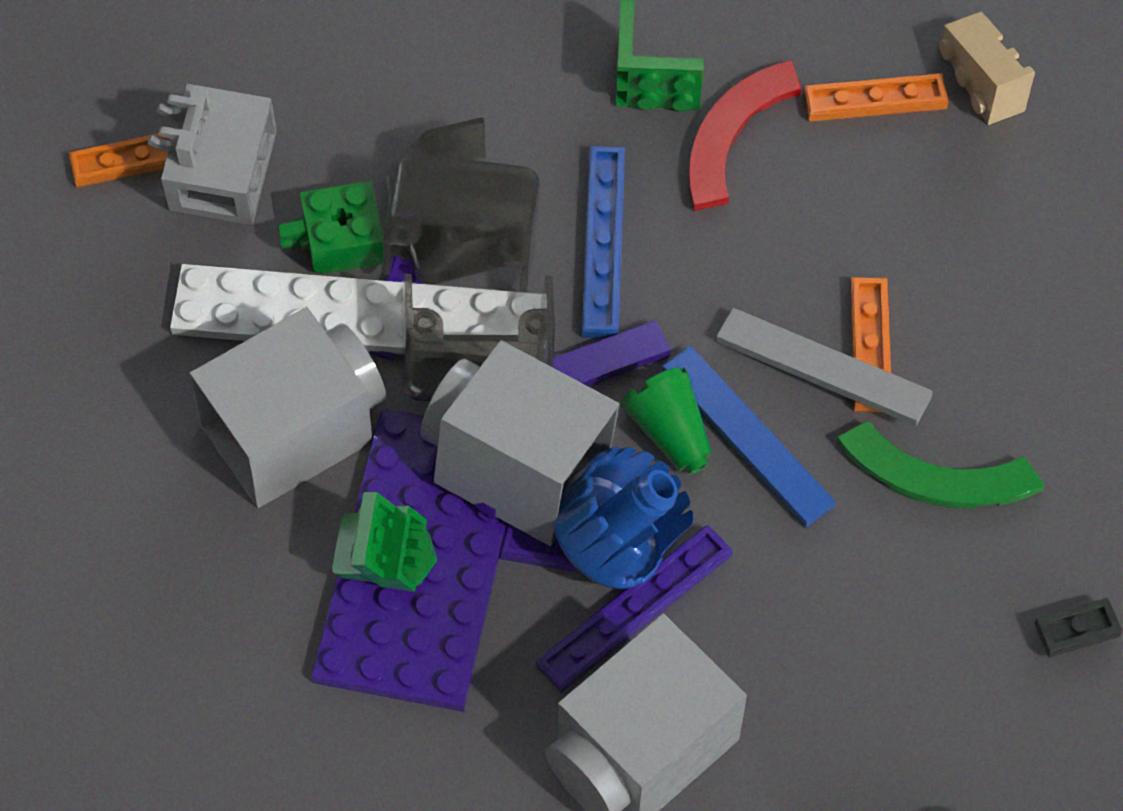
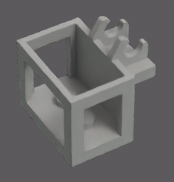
(216, 149)

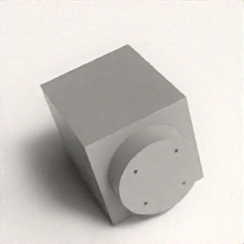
(288, 403)
(515, 435)
(645, 723)

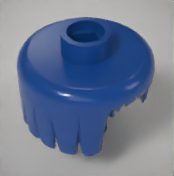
(621, 517)

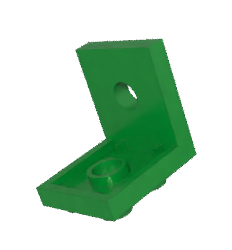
(654, 80)

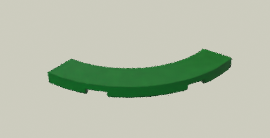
(935, 483)

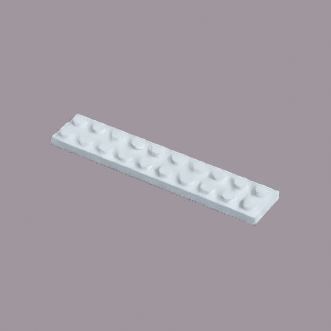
(246, 302)

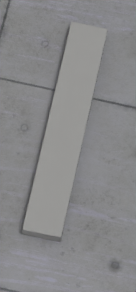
(824, 366)

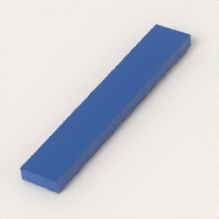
(603, 242)
(753, 441)

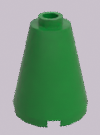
(671, 419)

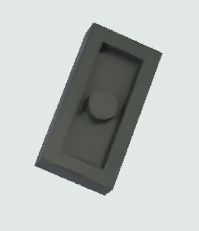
(1078, 627)

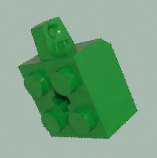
(338, 228)

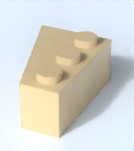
(986, 68)

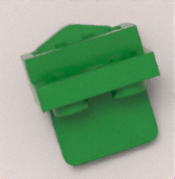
(384, 545)

